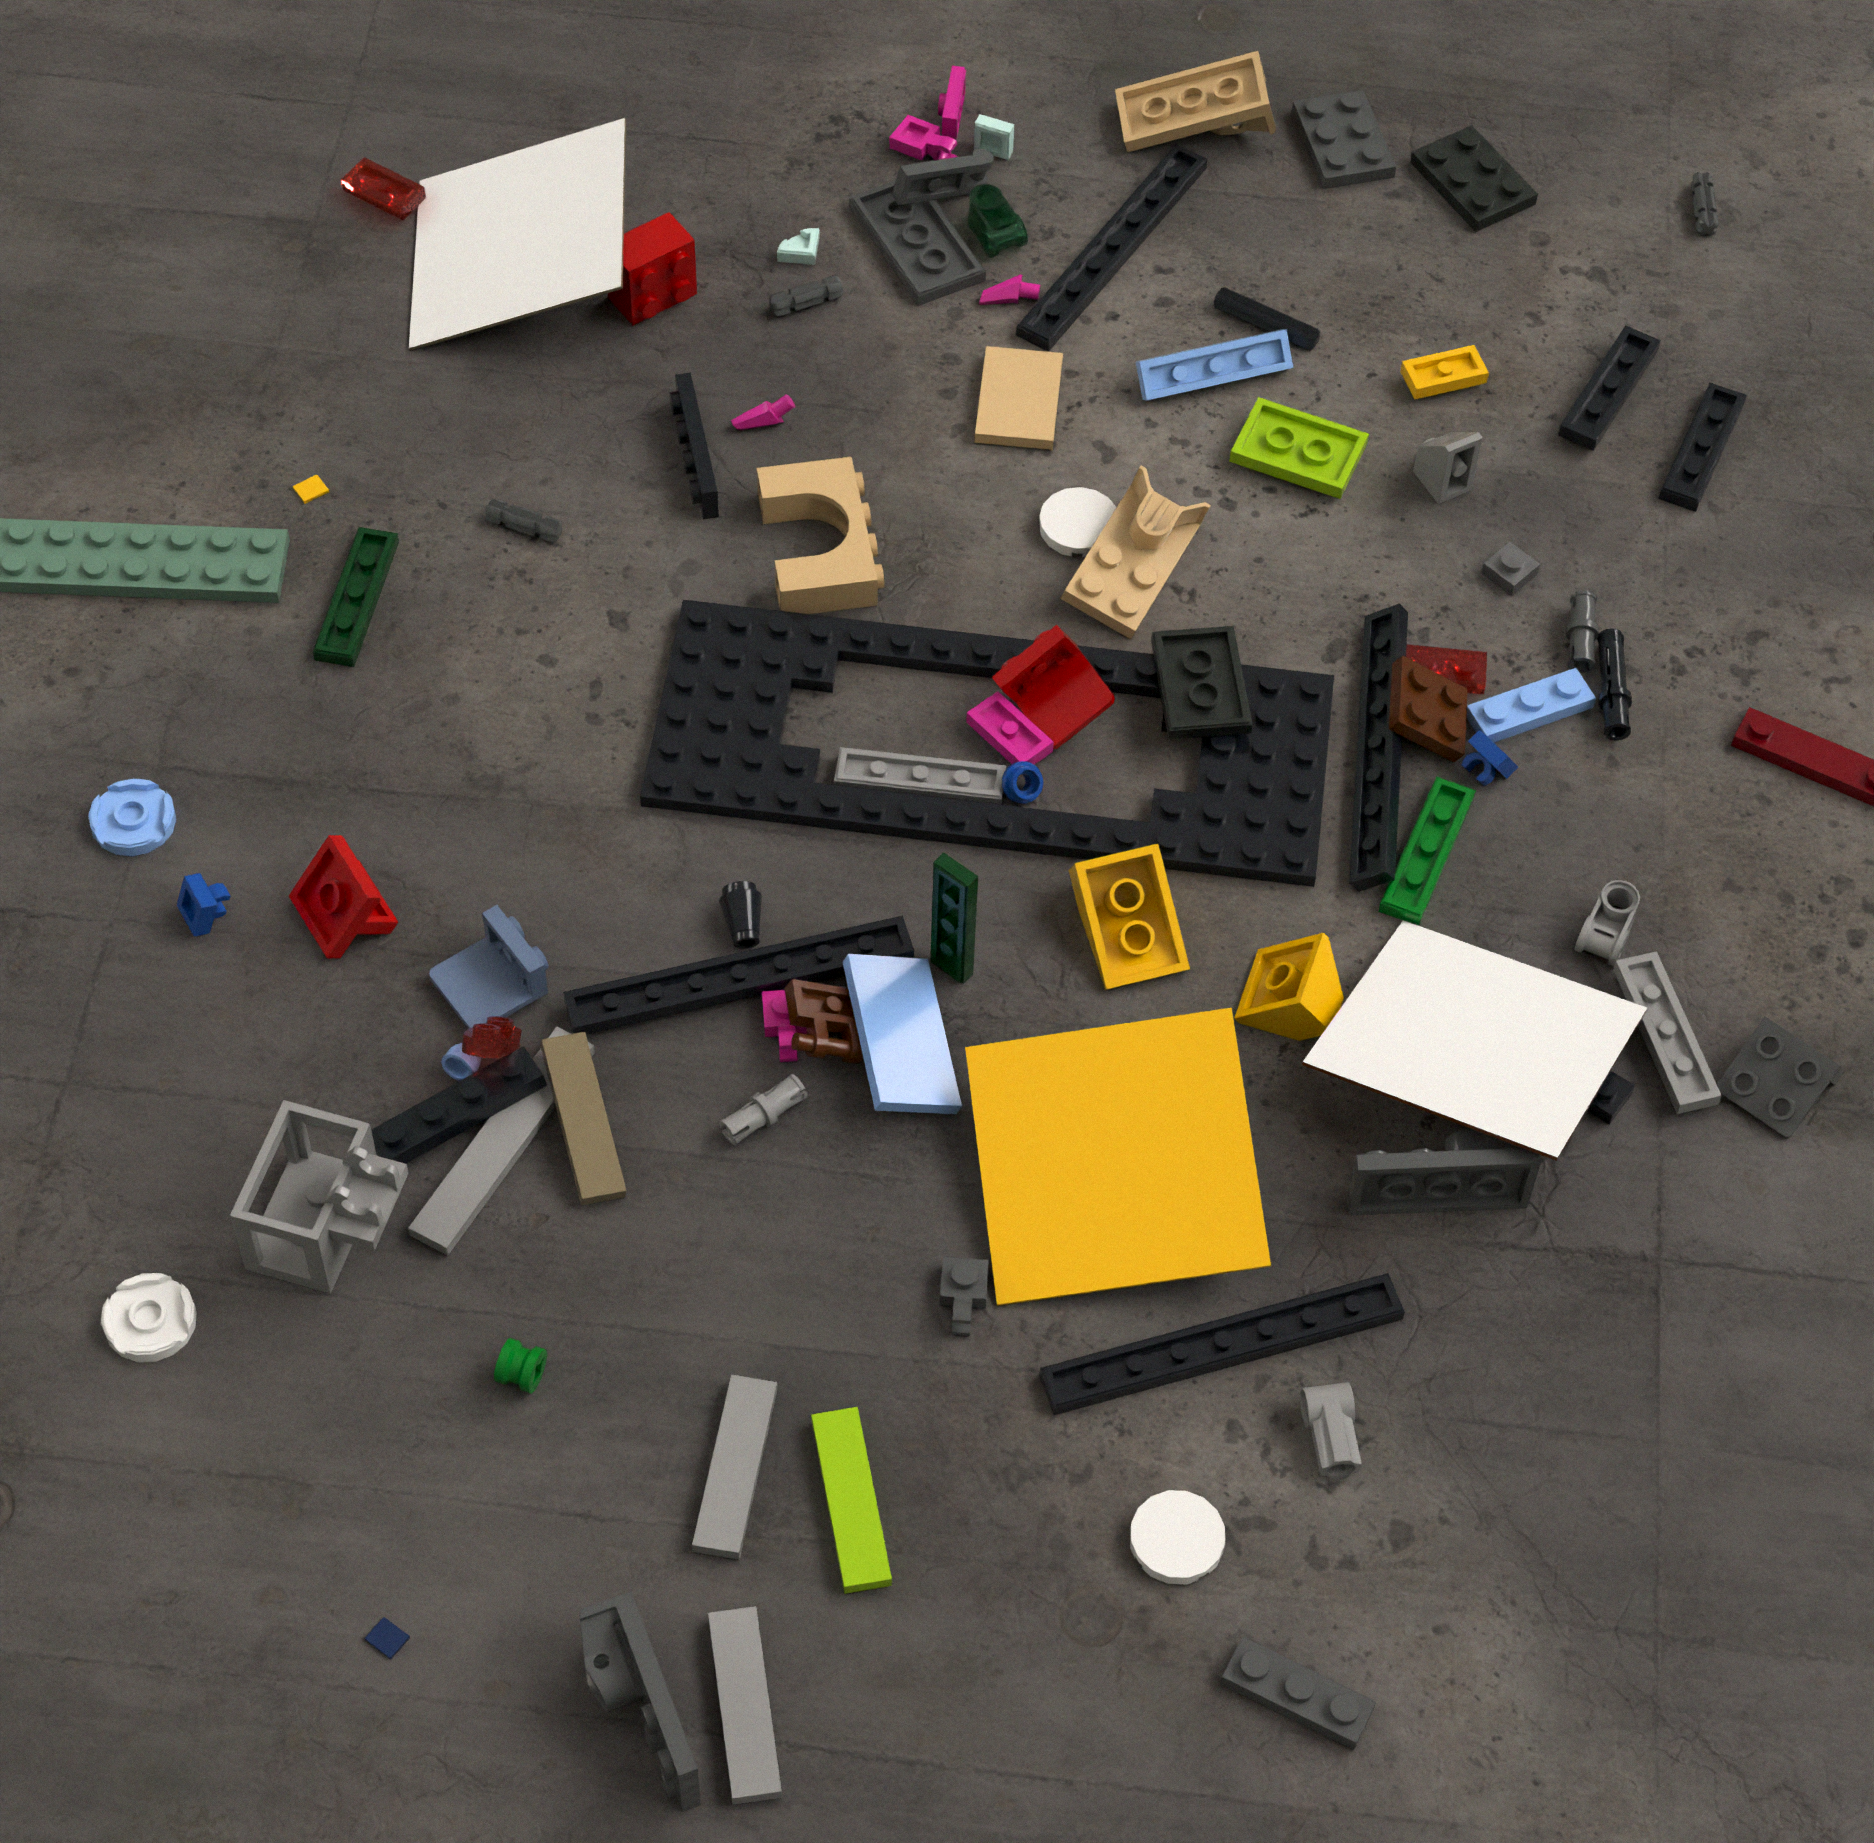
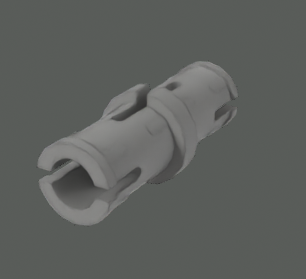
(763, 1109)

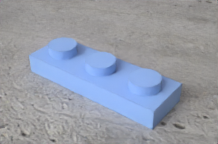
(1531, 705)

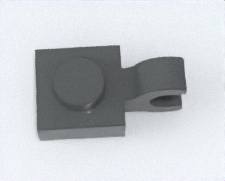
(963, 1288)

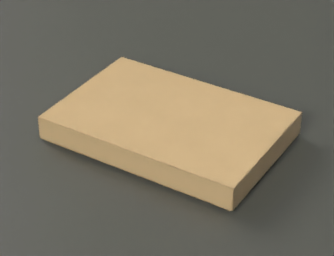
(1018, 398)

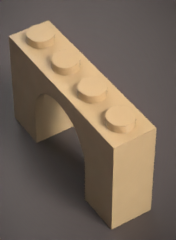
(827, 493)

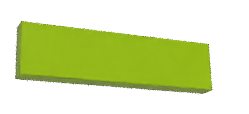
(851, 1500)

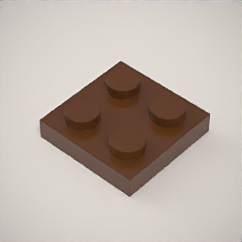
(1428, 709)

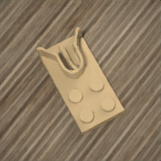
(1196, 102)
(1133, 556)

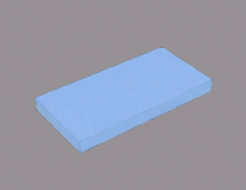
(901, 1034)

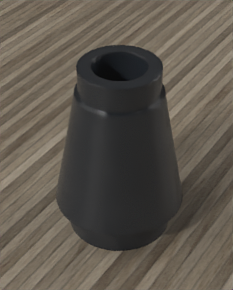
(742, 912)

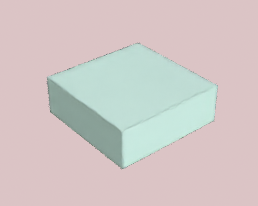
(994, 136)

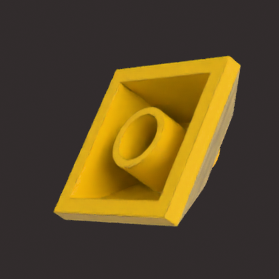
(1292, 989)

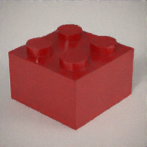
(656, 269)

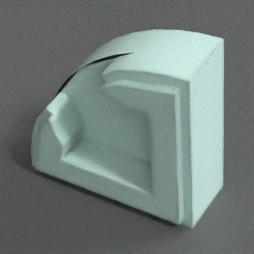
(800, 248)

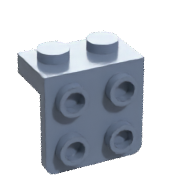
(494, 973)

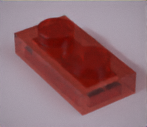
(383, 188)
(1460, 666)

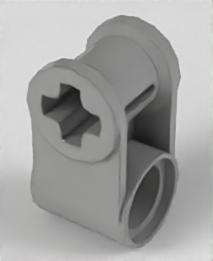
(1607, 927)

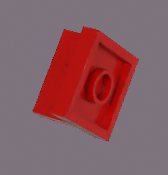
(340, 899)

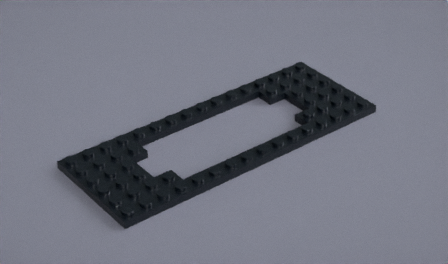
(730, 699)

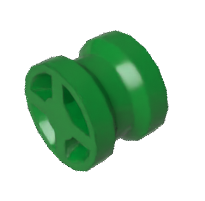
(520, 1365)

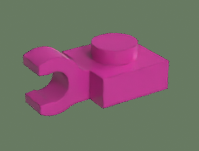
(921, 138)
(778, 1023)

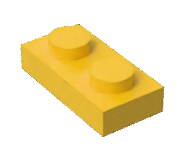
(1444, 372)

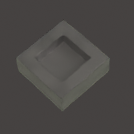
(1510, 568)

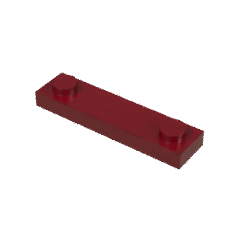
(1806, 755)

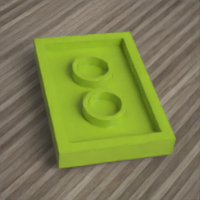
(1299, 447)

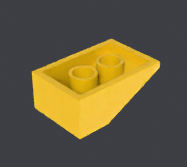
(1129, 916)

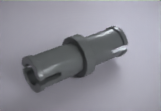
(1582, 631)

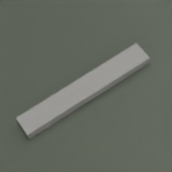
(484, 1166)

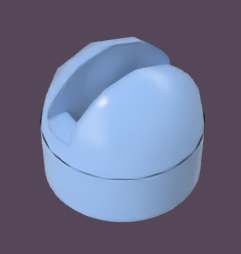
(458, 1064)

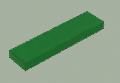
(1427, 851)

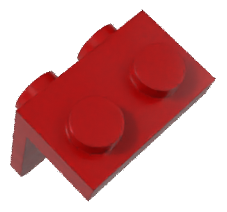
(1055, 686)

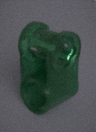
(994, 220)

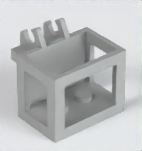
(318, 1202)

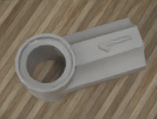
(1331, 1416)

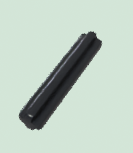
(1266, 317)

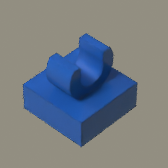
(1490, 756)
(201, 903)

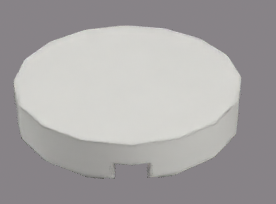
(1074, 519)
(149, 1317)
(1177, 1537)

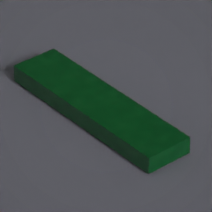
(356, 597)
(953, 918)

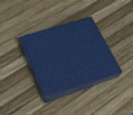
(387, 1638)

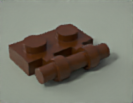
(822, 1010)

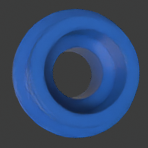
(1033, 782)

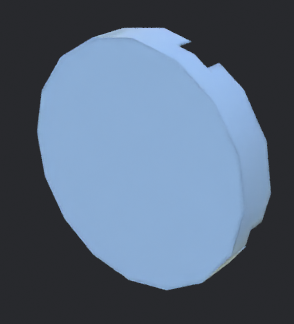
(132, 817)

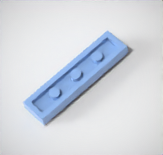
(1214, 364)

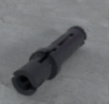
(1615, 696)

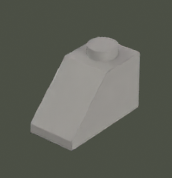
(1448, 464)

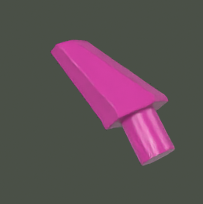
(1010, 291)
(764, 414)

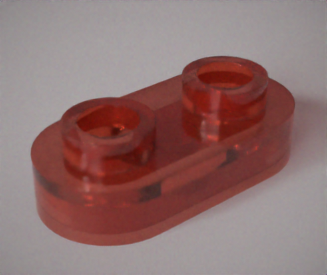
(492, 1039)

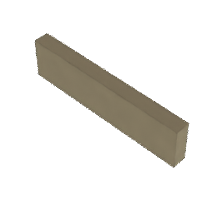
(583, 1118)

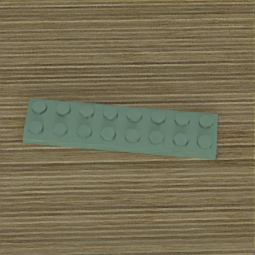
(142, 560)

